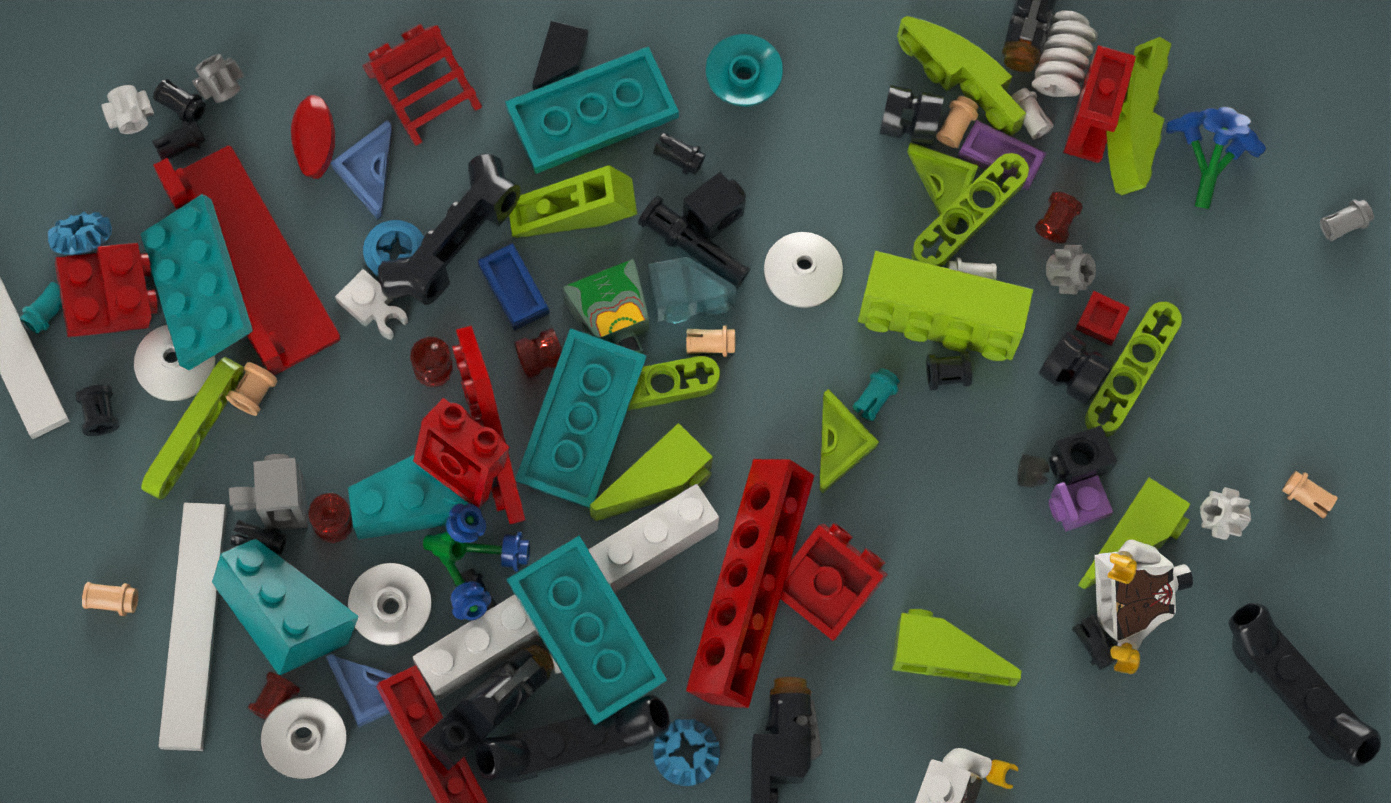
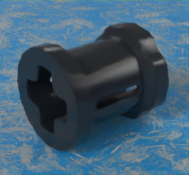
(948, 370)
(104, 422)

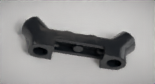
(425, 272)
(1269, 653)
(571, 742)

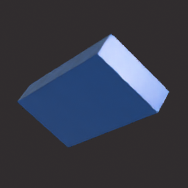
(513, 286)

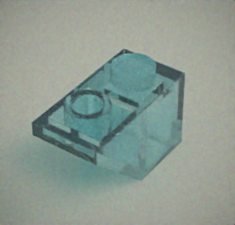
(687, 288)

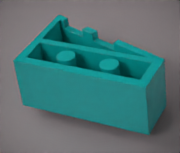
(400, 501)
(281, 607)

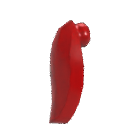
(313, 136)

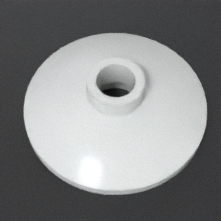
(800, 286)
(166, 379)
(387, 584)
(309, 755)

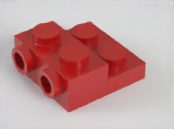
(106, 290)
(460, 452)
(831, 579)

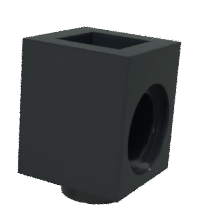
(715, 205)
(1092, 444)

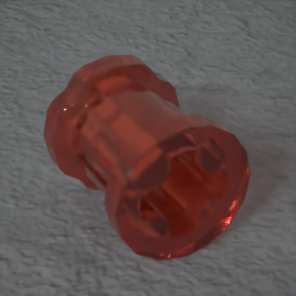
(1058, 217)
(273, 694)

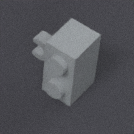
(277, 493)

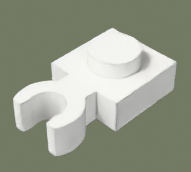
(366, 302)

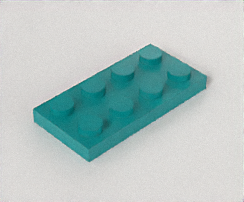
(592, 110)
(196, 282)
(580, 418)
(586, 630)

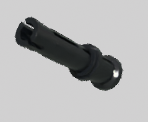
(675, 234)

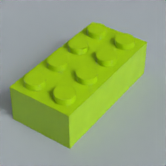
(945, 306)

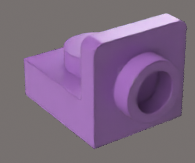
(1079, 503)

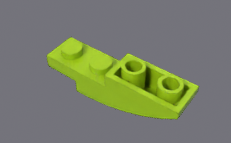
(955, 60)
(1139, 128)

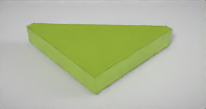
(942, 177)
(842, 441)

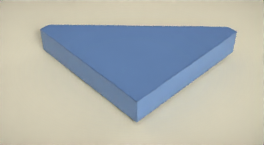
(366, 167)
(359, 688)

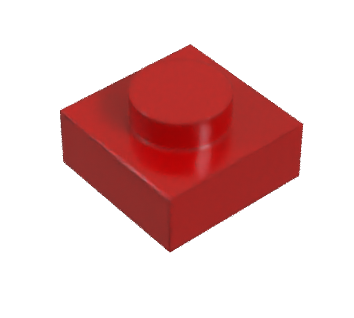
(1102, 318)

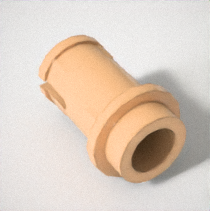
(959, 117)
(711, 341)
(1309, 494)
(111, 598)

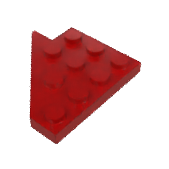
(484, 411)

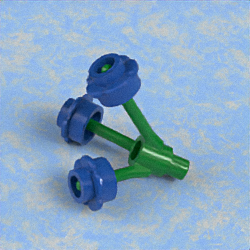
(465, 526)

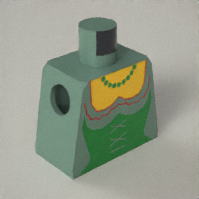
(610, 305)

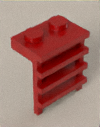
(415, 53)

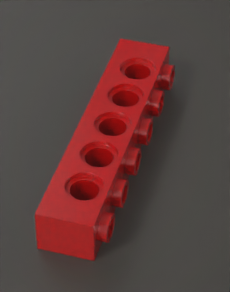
(750, 583)

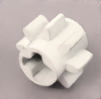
(127, 109)
(1225, 513)

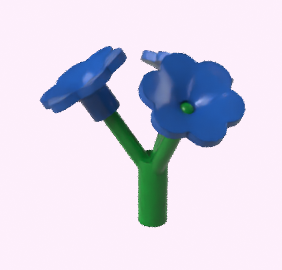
(1226, 126)

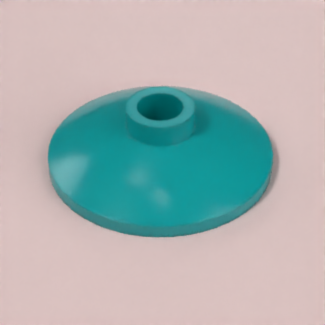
(749, 55)

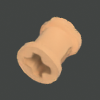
(251, 389)

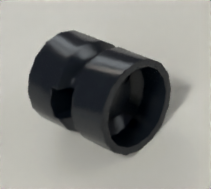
(925, 119)
(1076, 368)

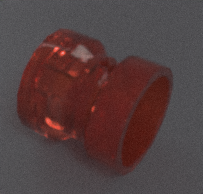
(538, 352)
(428, 353)
(336, 524)

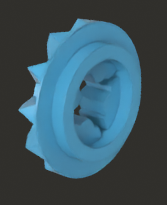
(79, 233)
(384, 237)
(704, 761)

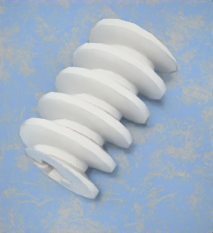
(1065, 55)

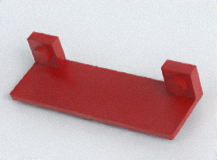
(278, 297)

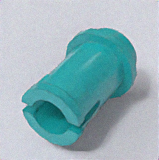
(43, 309)
(876, 394)

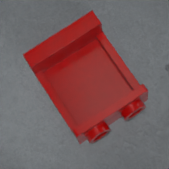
(1099, 103)

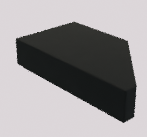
(560, 53)

